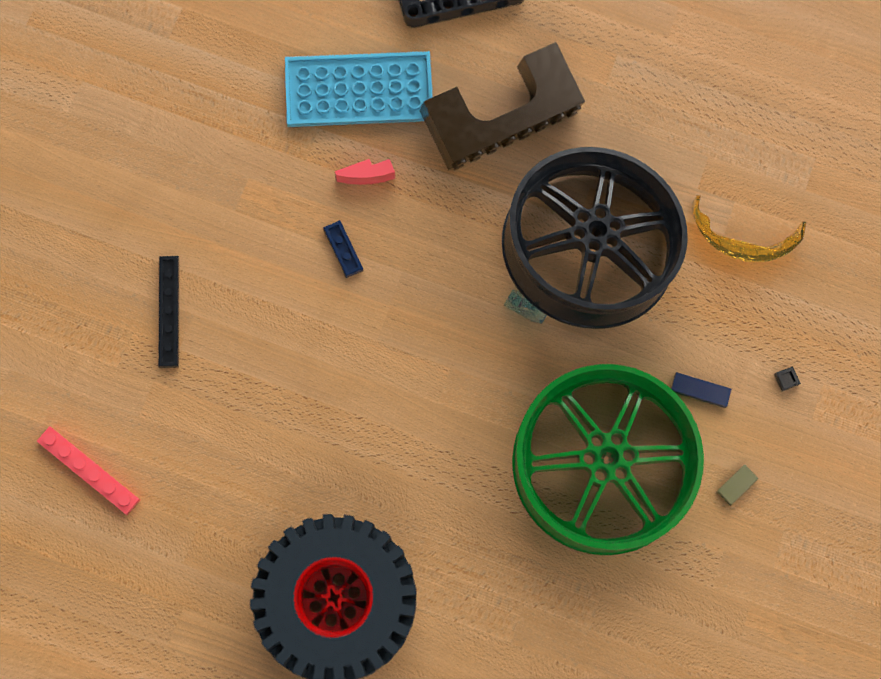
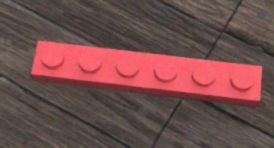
(88, 470)

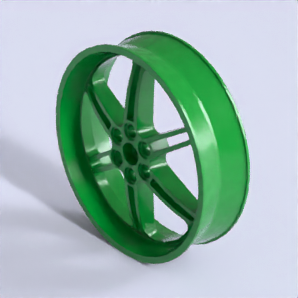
(646, 388)

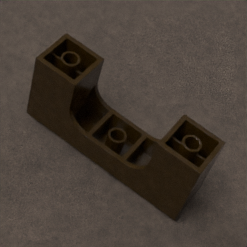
(466, 138)

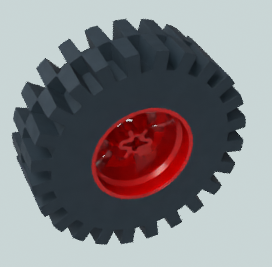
(296, 565)

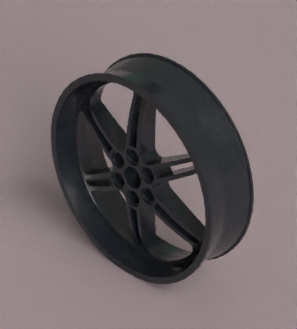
(595, 235)

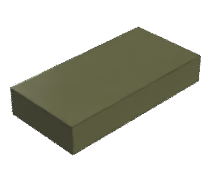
(737, 485)

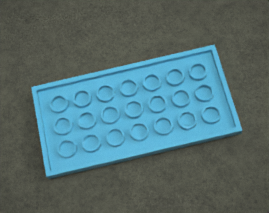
(357, 88)

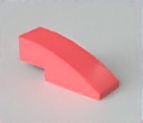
(366, 173)

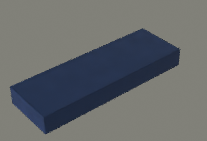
(343, 249)
(701, 390)

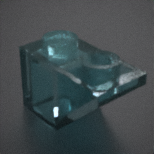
(520, 305)

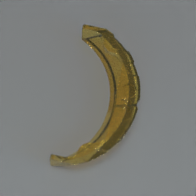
(743, 250)

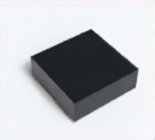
(787, 378)

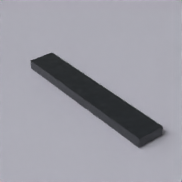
(168, 312)

